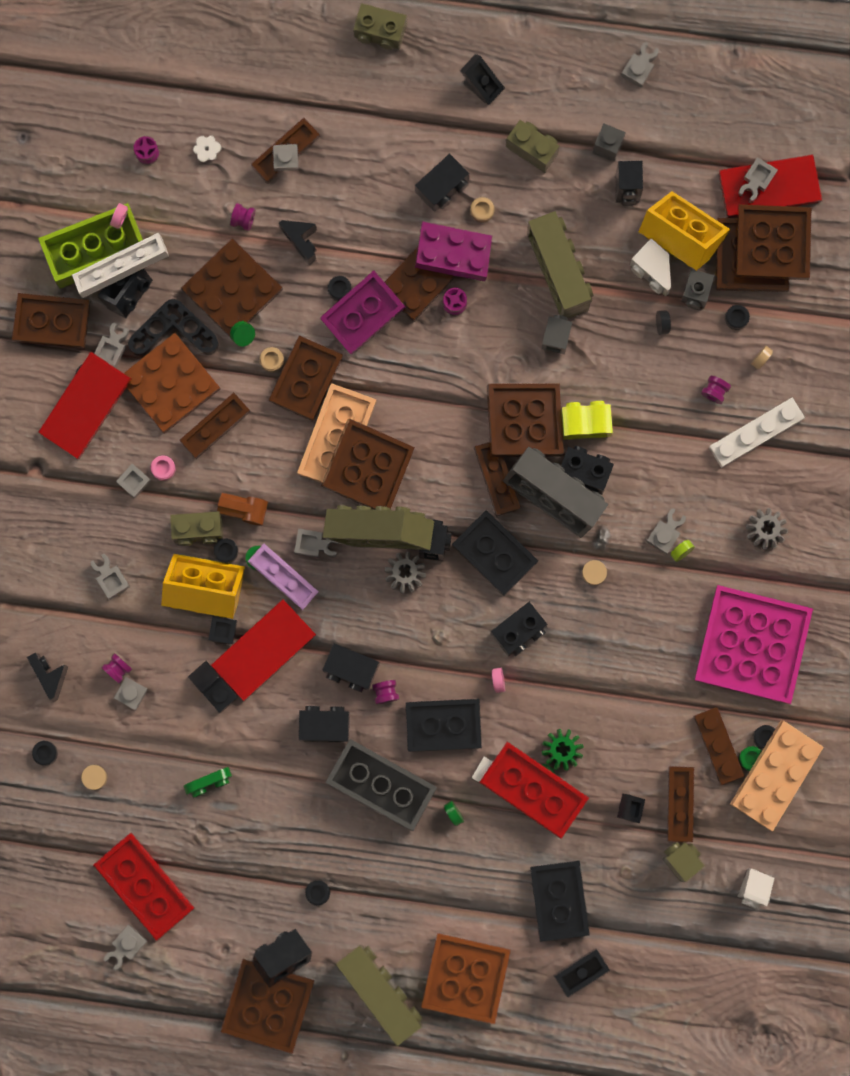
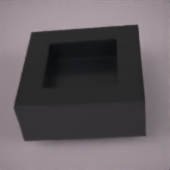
(222, 630)
(631, 808)

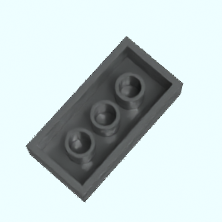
(555, 492)
(381, 785)

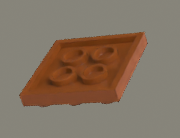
(170, 383)
(466, 978)

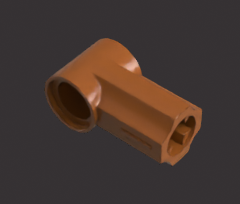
(249, 509)

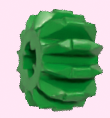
(558, 756)

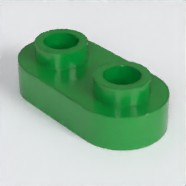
(217, 778)

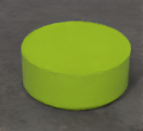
(682, 550)

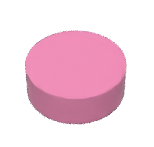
(119, 216)
(163, 468)
(498, 680)

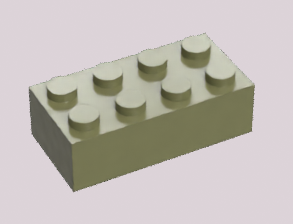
(559, 265)
(378, 527)
(379, 994)

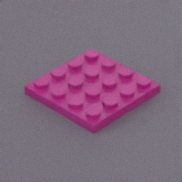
(753, 644)

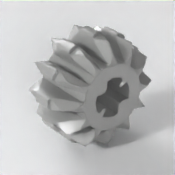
(758, 524)
(396, 573)

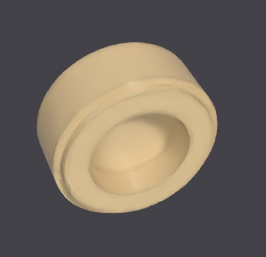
(482, 209)
(762, 357)
(271, 359)
(594, 572)
(94, 777)

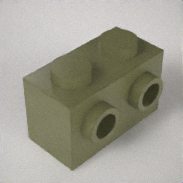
(380, 27)
(532, 145)
(196, 528)
(683, 860)

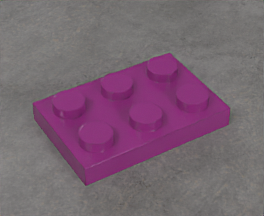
(453, 251)
(362, 312)

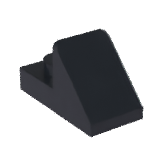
(481, 79)
(297, 233)
(50, 681)
(213, 687)

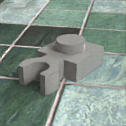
(638, 67)
(758, 178)
(110, 348)
(665, 534)
(311, 543)
(111, 580)
(127, 945)

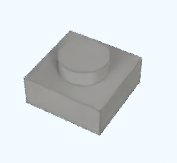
(285, 157)
(133, 481)
(131, 693)

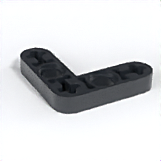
(169, 322)

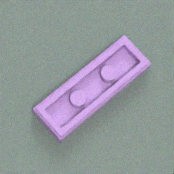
(283, 576)

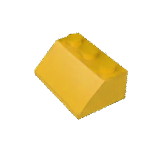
(683, 230)
(202, 586)

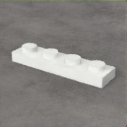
(120, 265)
(756, 432)

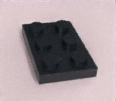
(495, 553)
(443, 725)
(559, 901)

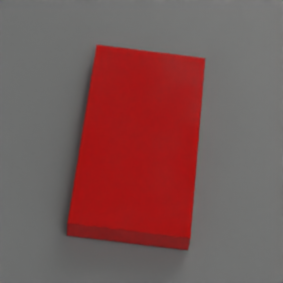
(792, 185)
(85, 405)
(263, 650)
(534, 790)
(144, 886)

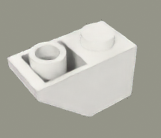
(654, 266)
(756, 889)

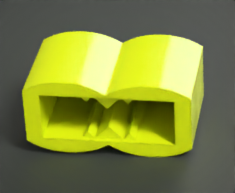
(586, 421)

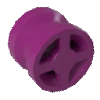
(145, 144)
(242, 217)
(453, 297)
(715, 389)
(116, 668)
(385, 692)

